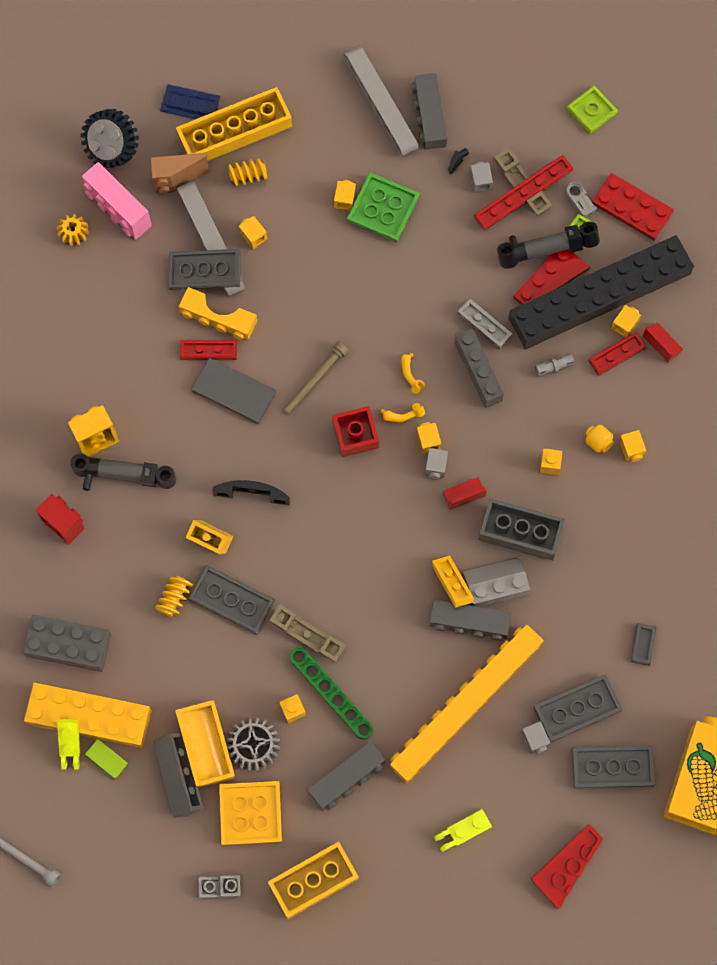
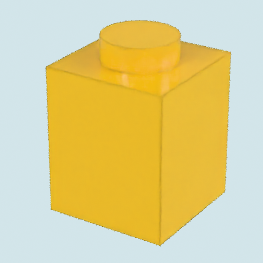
(345, 195)
(252, 232)
(626, 321)
(428, 437)
(632, 446)
(550, 462)
(292, 709)

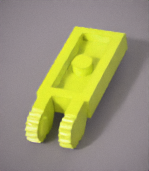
(68, 741)
(465, 830)

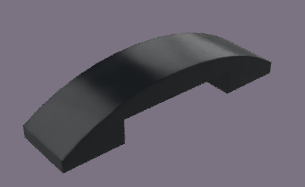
(227, 489)

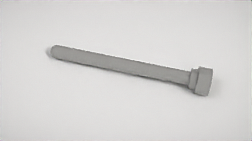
(50, 876)

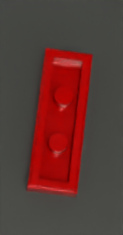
(208, 349)
(617, 353)

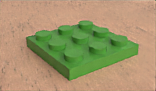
(383, 207)

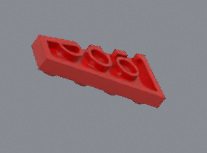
(552, 274)
(563, 870)

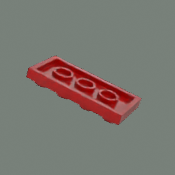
(632, 206)

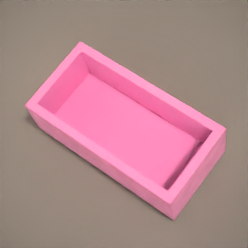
(116, 201)

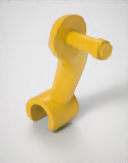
(417, 385)
(418, 411)

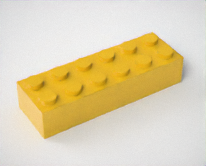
(236, 125)
(96, 715)

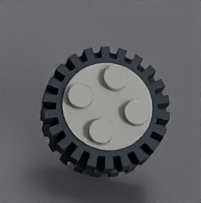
(109, 138)

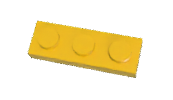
(452, 581)

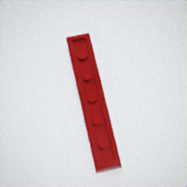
(522, 192)

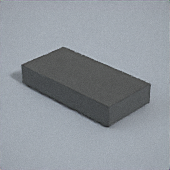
(643, 644)

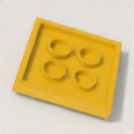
(250, 813)

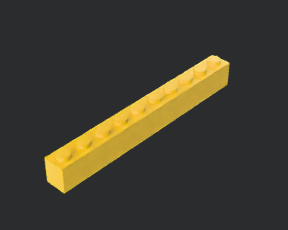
(466, 703)

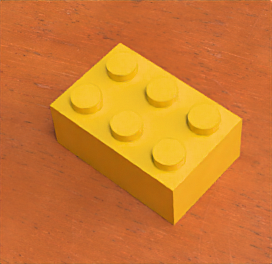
(93, 431)

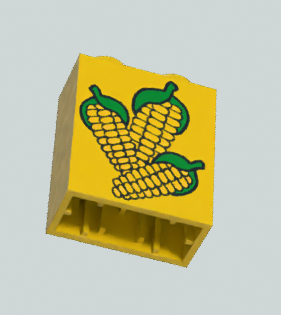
(695, 784)

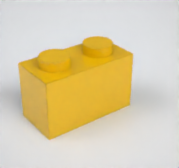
(209, 536)

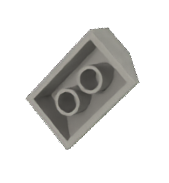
(497, 582)

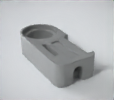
(580, 202)

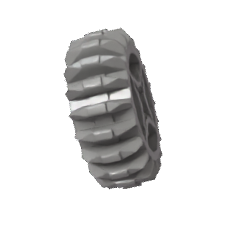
(262, 743)

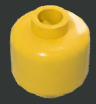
(599, 438)

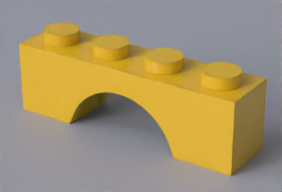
(239, 323)

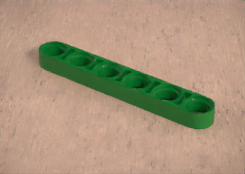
(333, 691)

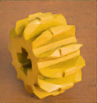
(74, 236)

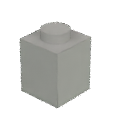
(481, 177)
(436, 463)
(536, 738)

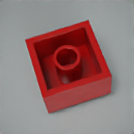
(355, 431)
(60, 519)

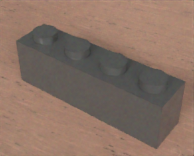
(430, 111)
(479, 368)
(470, 619)
(177, 775)
(346, 776)

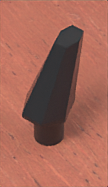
(457, 159)

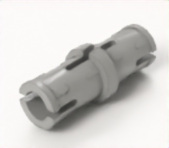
(554, 364)

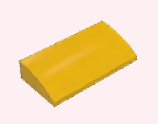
(205, 744)

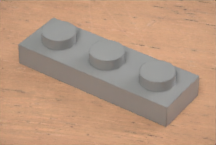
(484, 323)

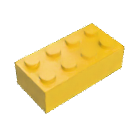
(313, 880)

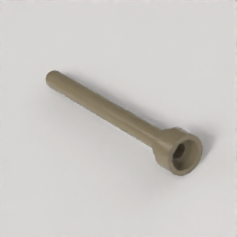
(338, 351)

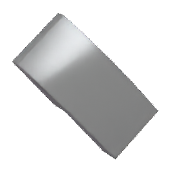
(219, 886)

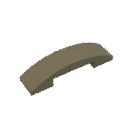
(515, 175)
(307, 634)

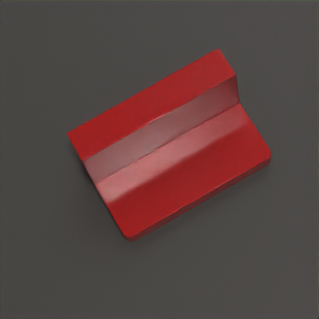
(662, 342)
(464, 493)

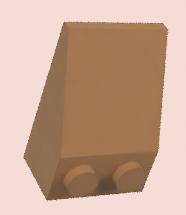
(177, 170)

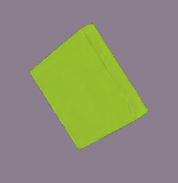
(592, 109)

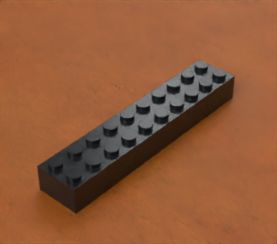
(600, 292)

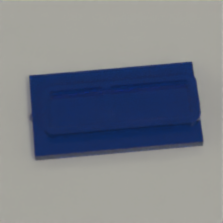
(188, 102)

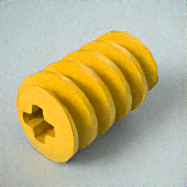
(247, 172)
(173, 596)

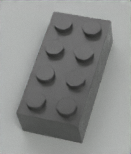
(521, 529)
(67, 643)

